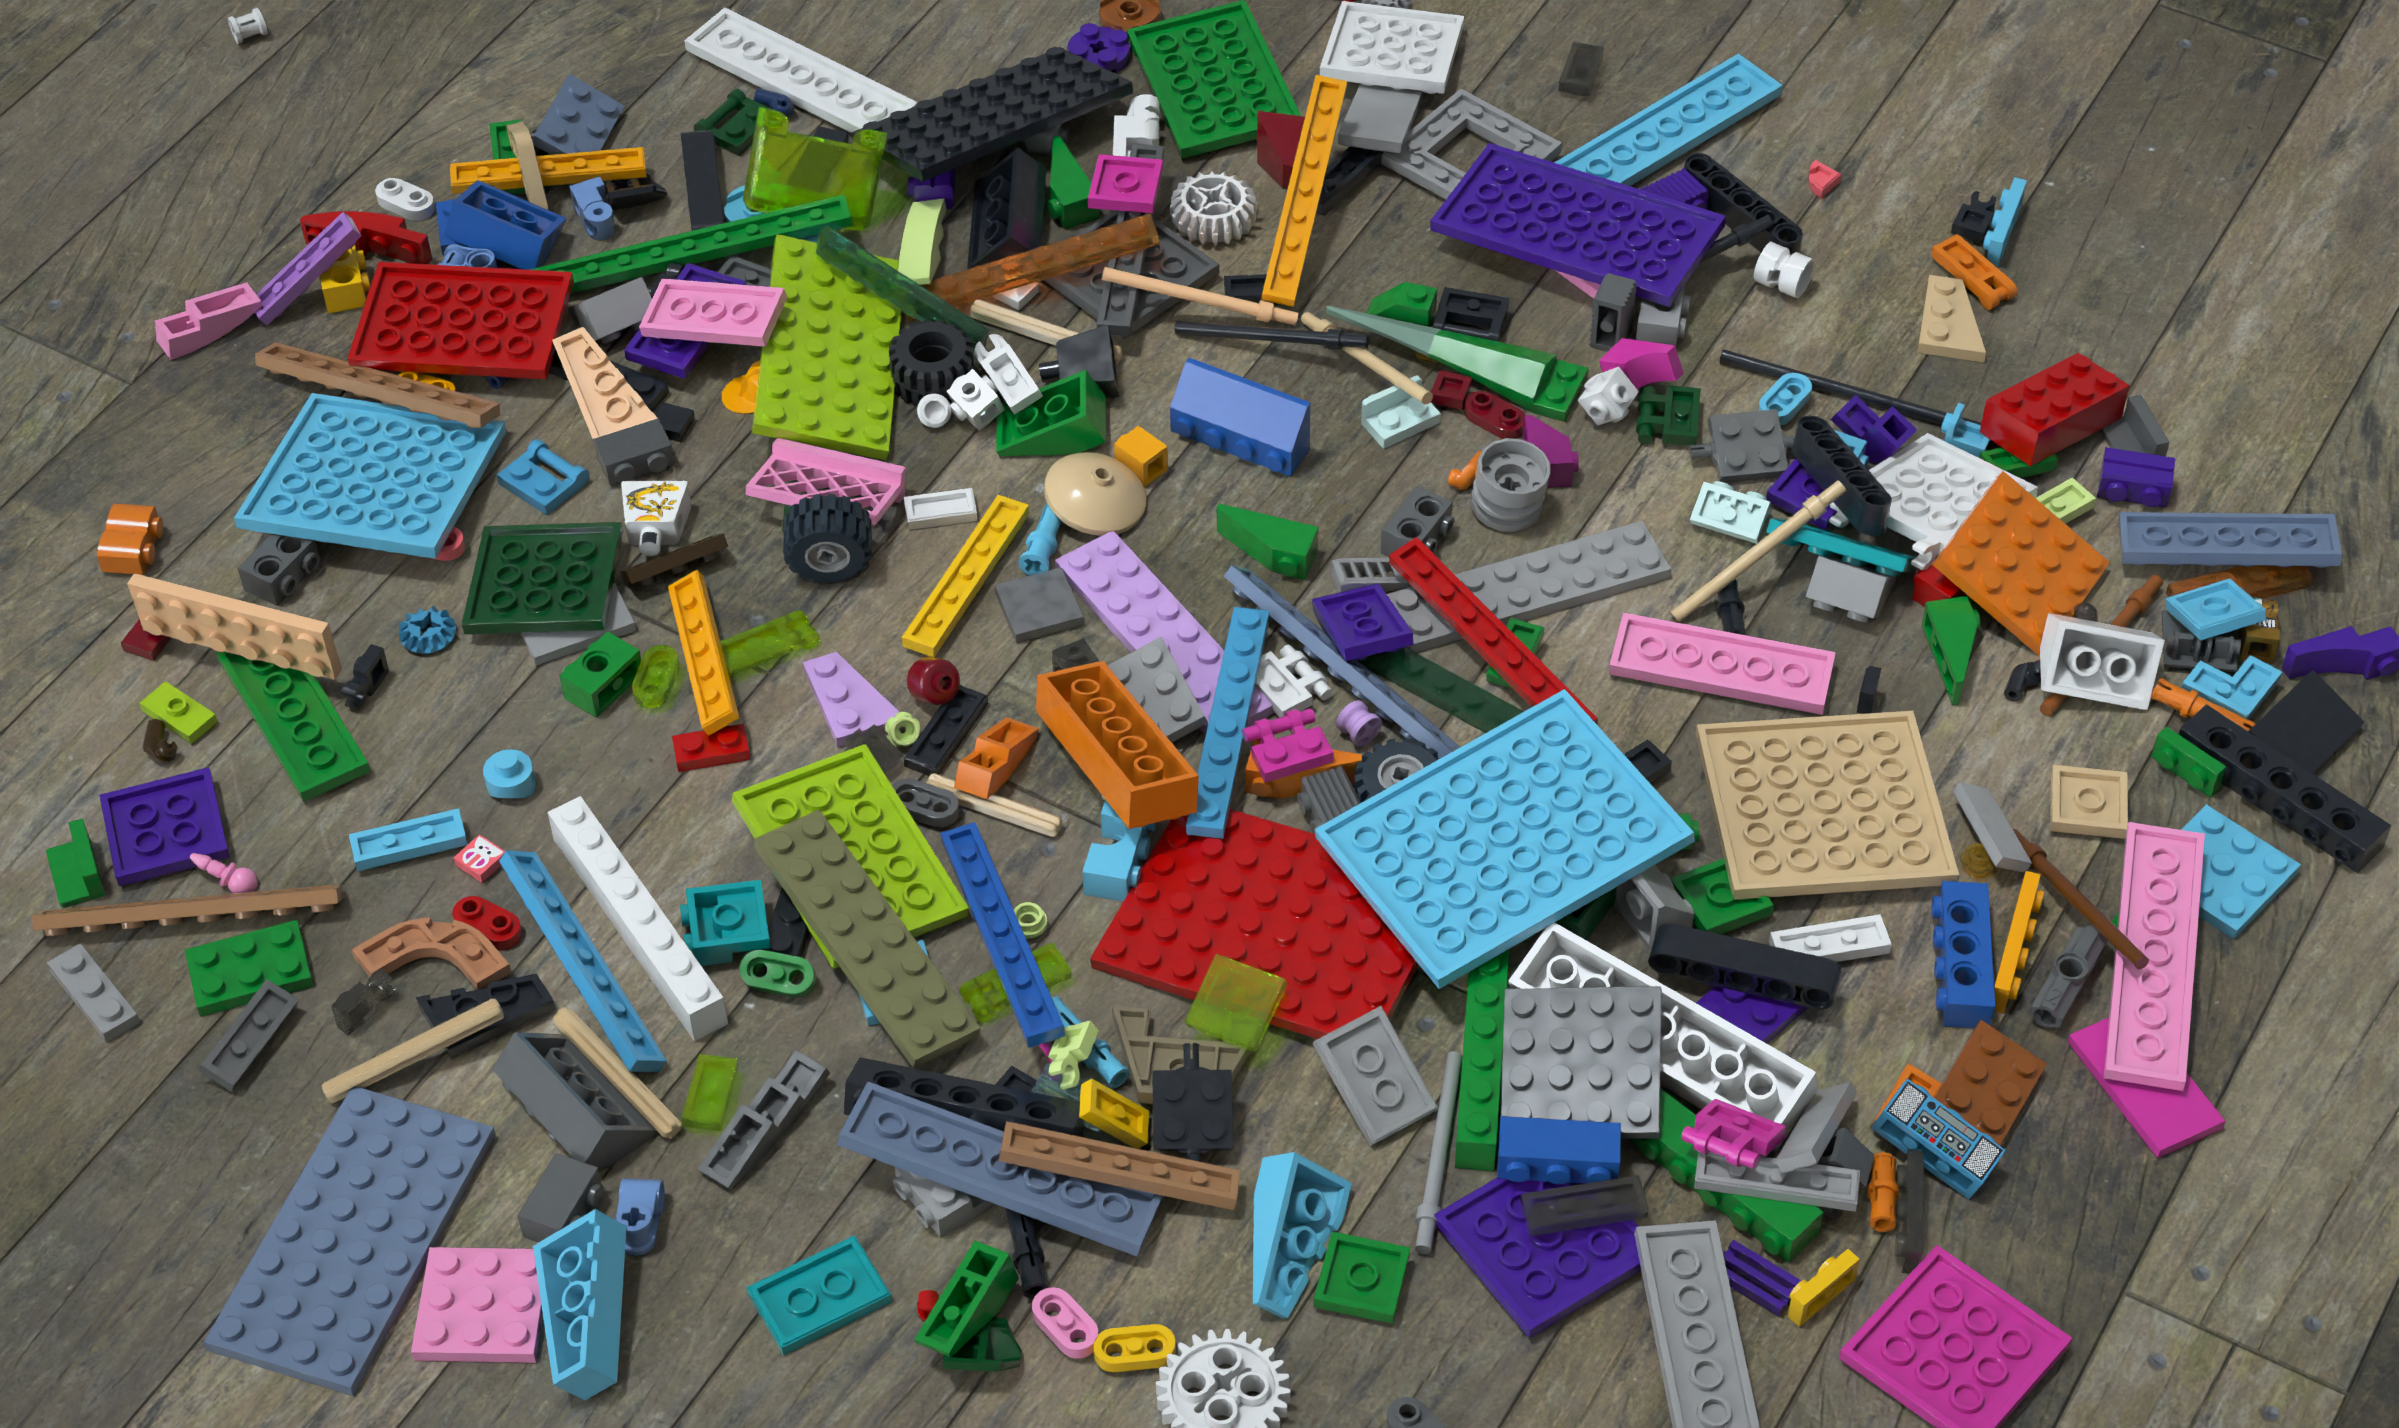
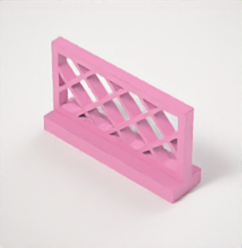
(822, 468)

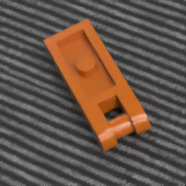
(1975, 270)

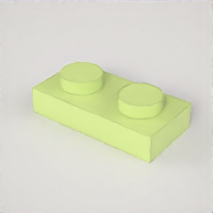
(2068, 500)

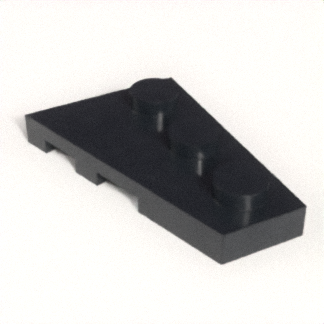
(519, 998)

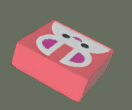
(479, 858)

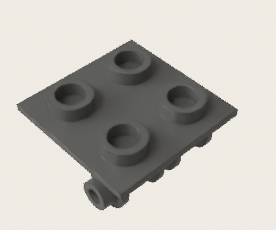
(2185, 650)

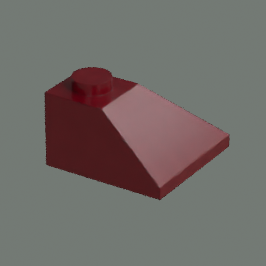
(1278, 144)

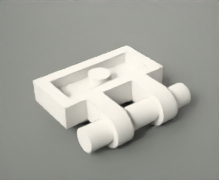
(1282, 688)

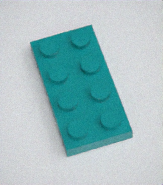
(1853, 551)

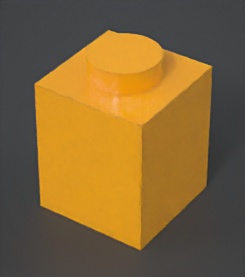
(1142, 454)

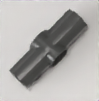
(2068, 977)

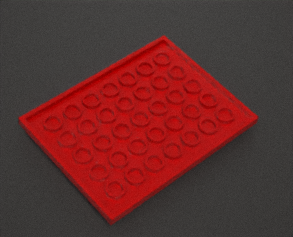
(1266, 902)

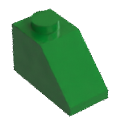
(1407, 303)

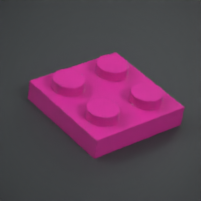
(1125, 183)

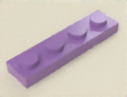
(307, 267)

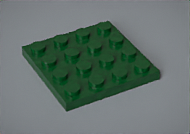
(543, 578)

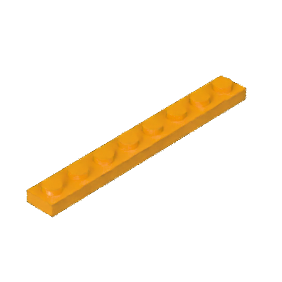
(1304, 191)

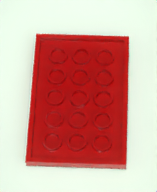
(461, 320)

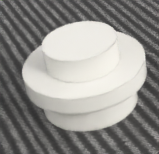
(934, 410)

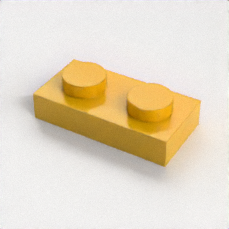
(1114, 1114)
(1831, 1279)

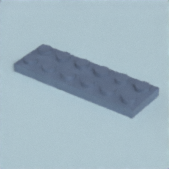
(2229, 539)

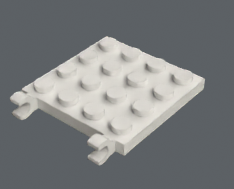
(1932, 492)

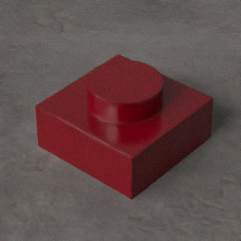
(1451, 389)

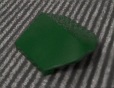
(988, 1350)

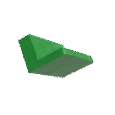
(75, 868)

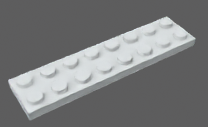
(794, 71)

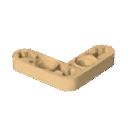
(524, 151)

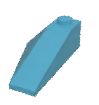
(1293, 1217)

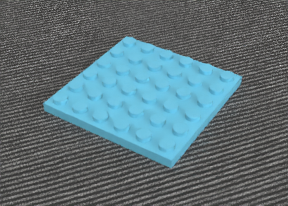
(370, 476)

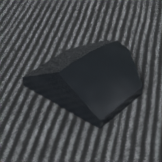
(632, 192)

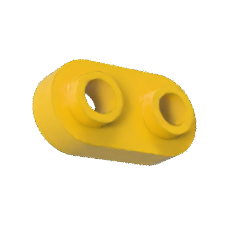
(1134, 1347)

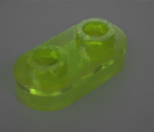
(654, 684)

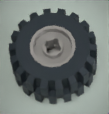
(827, 538)
(1390, 765)

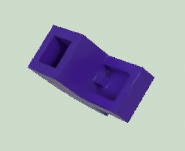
(1882, 434)

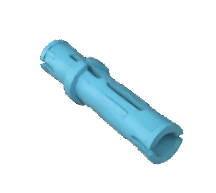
(1100, 1057)

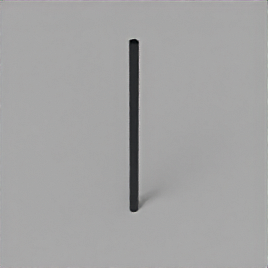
(1837, 388)

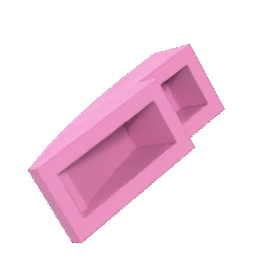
(205, 320)

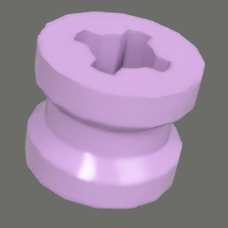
(1359, 723)

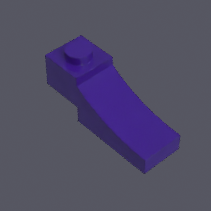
(2345, 652)

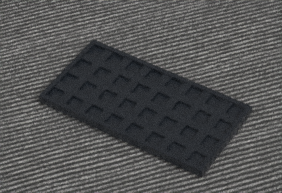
(996, 112)

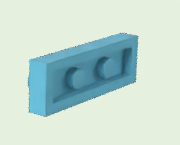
(2004, 221)
(408, 839)

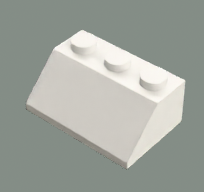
(2099, 661)

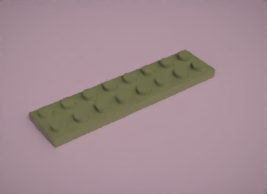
(867, 938)

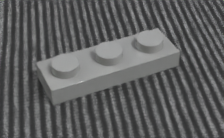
(93, 993)

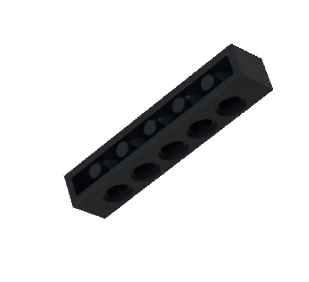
(2288, 791)
(966, 1097)

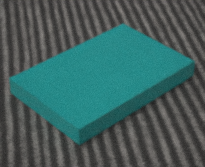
(819, 1295)

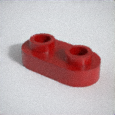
(486, 919)

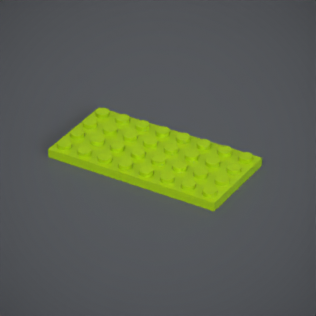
(827, 357)

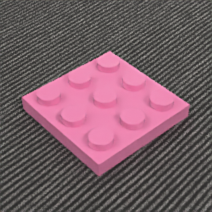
(479, 1306)

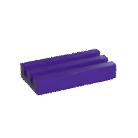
(1761, 1273)

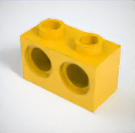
(344, 283)

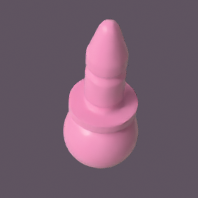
(237, 879)

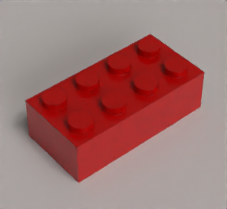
(2054, 409)

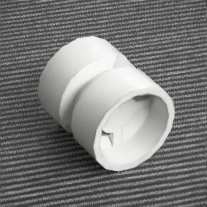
(1787, 271)

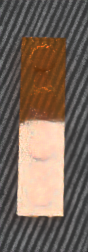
(2257, 581)

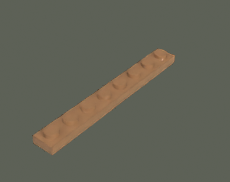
(378, 384)
(172, 910)

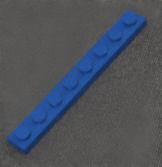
(1002, 935)

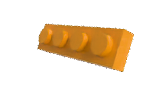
(2020, 930)

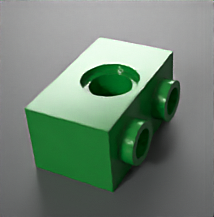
(600, 674)

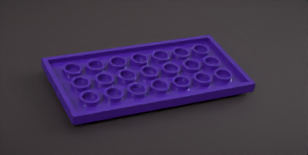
(1578, 223)

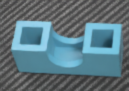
(1115, 867)

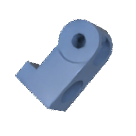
(592, 208)

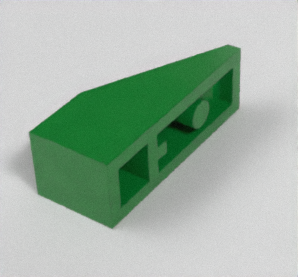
(1069, 189)
(1274, 542)
(1950, 634)
(969, 1299)

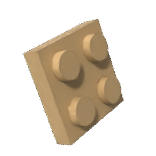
(2088, 801)

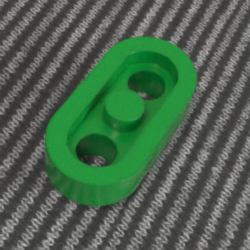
(779, 974)

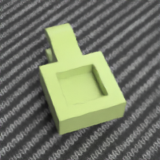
(1070, 1050)

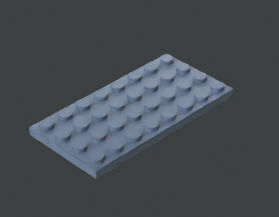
(350, 1240)

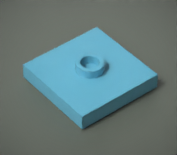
(2215, 609)

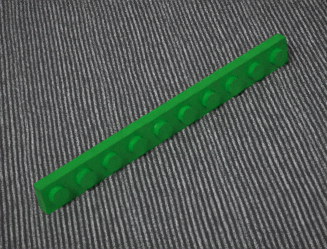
(704, 243)

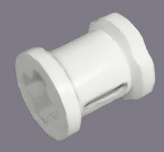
(247, 25)

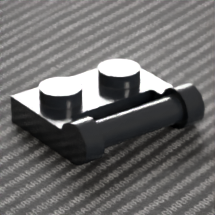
(1472, 309)

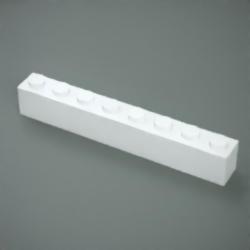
(638, 919)

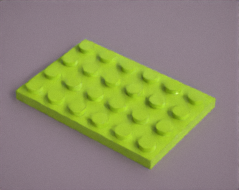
(873, 826)

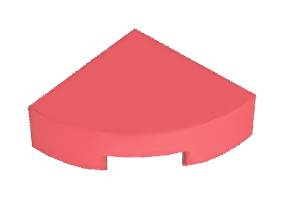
(1822, 179)

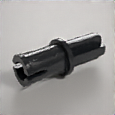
(1731, 609)

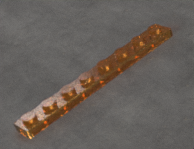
(1045, 262)

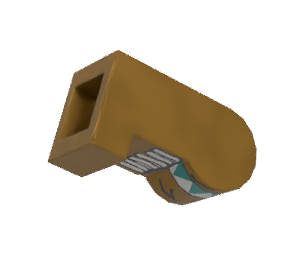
(2262, 632)

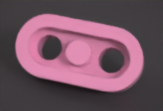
(1066, 1326)

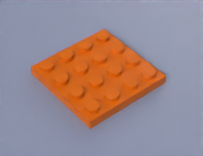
(2019, 561)

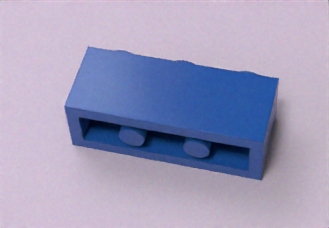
(1558, 1150)

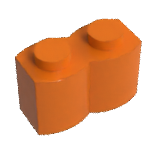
(129, 539)

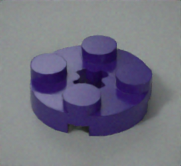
(1112, 45)

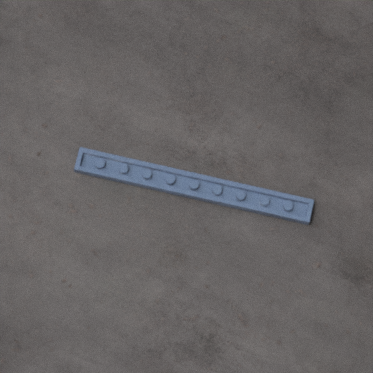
(1320, 646)

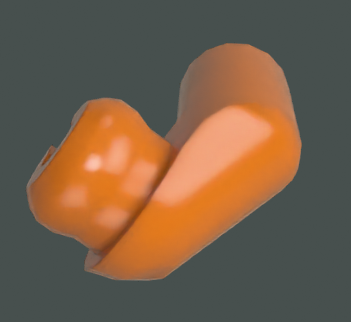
(1464, 478)

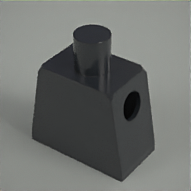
(1089, 352)

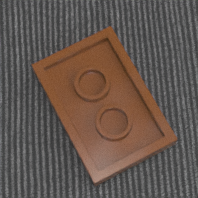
(1990, 1081)

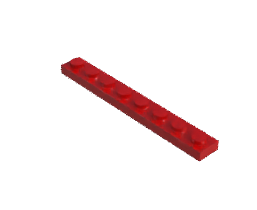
(1477, 624)

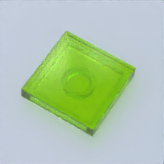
(1236, 1002)

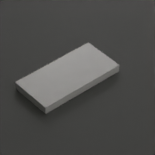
(1380, 118)

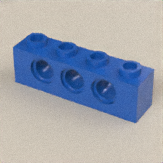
(1965, 954)

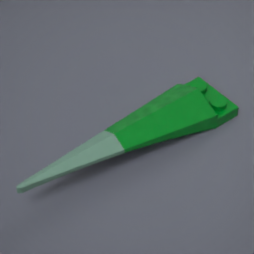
(1519, 373)

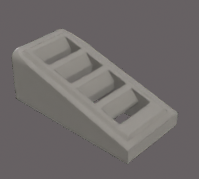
(1347, 574)

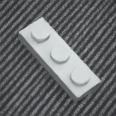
(1837, 939)

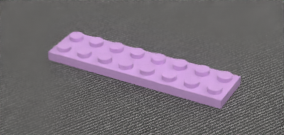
(1143, 609)

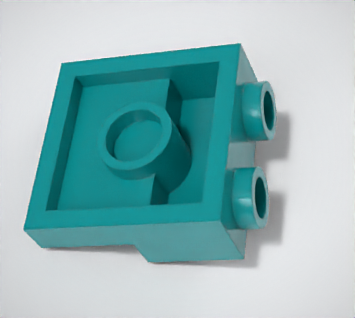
(725, 921)

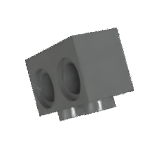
(1419, 516)
(278, 567)

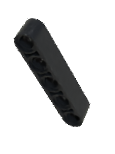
(702, 179)
(1742, 204)
(1829, 460)
(1745, 966)

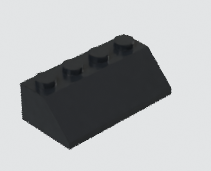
(1007, 209)

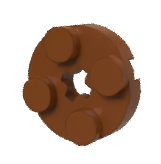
(1138, 13)

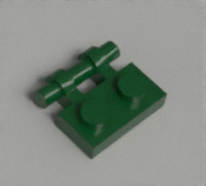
(1680, 415)

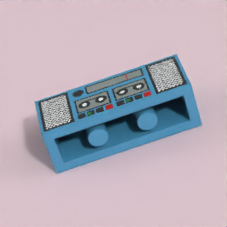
(1950, 1144)

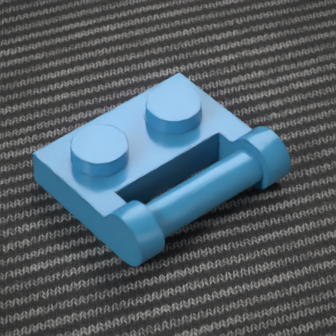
(538, 486)

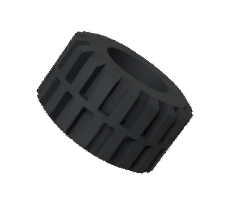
(929, 359)

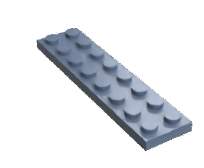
(967, 1156)

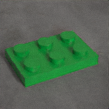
(235, 968)

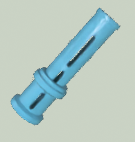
(1040, 544)

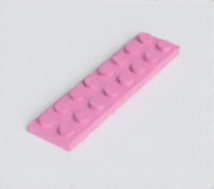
(2161, 919)

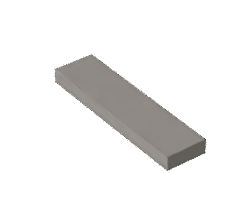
(1816, 1127)
(1809, 1185)

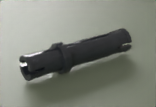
(1027, 1255)

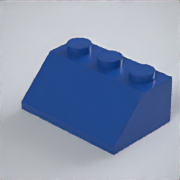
(505, 225)

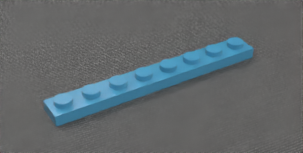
(1227, 719)
(583, 962)

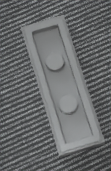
(1992, 827)

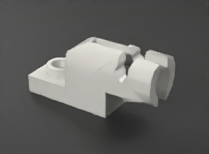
(1139, 125)
(1007, 374)

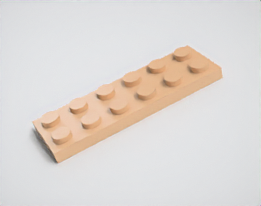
(235, 626)

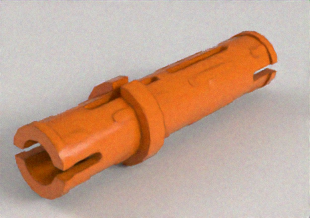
(2190, 703)

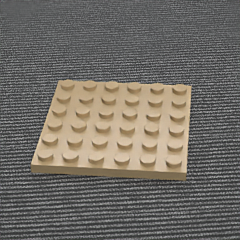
(1825, 805)

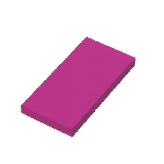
(2159, 1115)

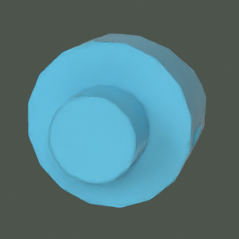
(509, 775)

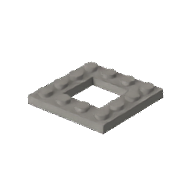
(1445, 123)

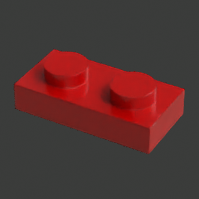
(702, 750)

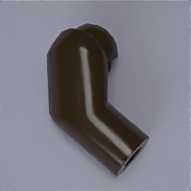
(155, 744)

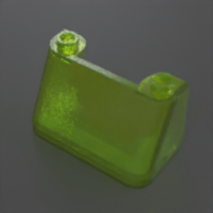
(803, 169)

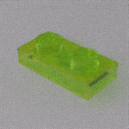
(709, 1092)

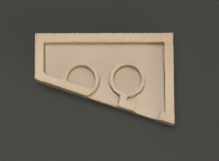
(1949, 322)

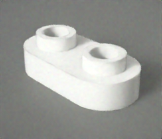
(405, 199)

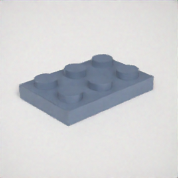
(577, 119)

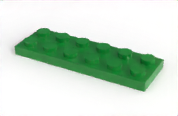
(297, 724)

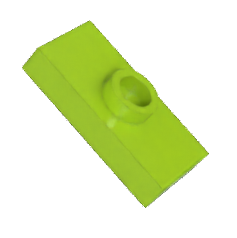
(178, 712)

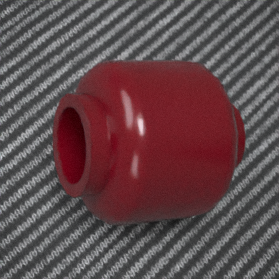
(933, 680)

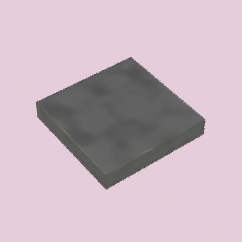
(1039, 604)

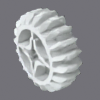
(1213, 208)

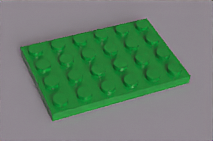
(1211, 76)

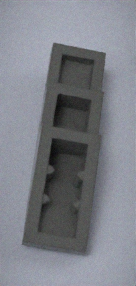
(764, 1121)

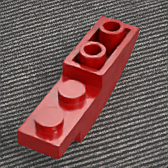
(379, 234)

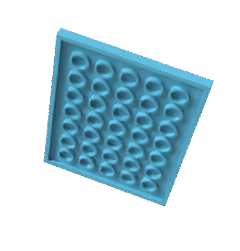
(1503, 837)

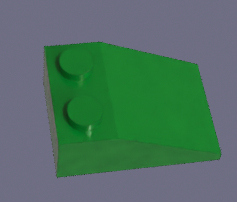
(1059, 423)

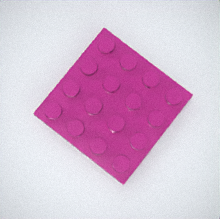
(1955, 1346)

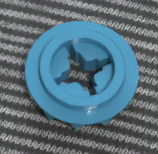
(434, 638)

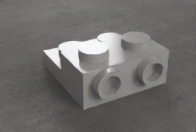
(936, 1203)

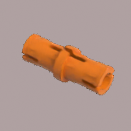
(1883, 1192)

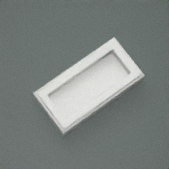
(940, 508)

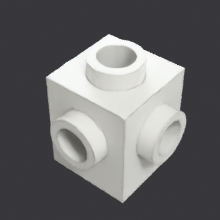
(1608, 396)
(975, 399)

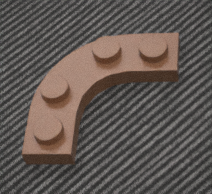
(423, 938)

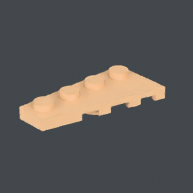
(598, 386)

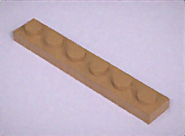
(1119, 1165)

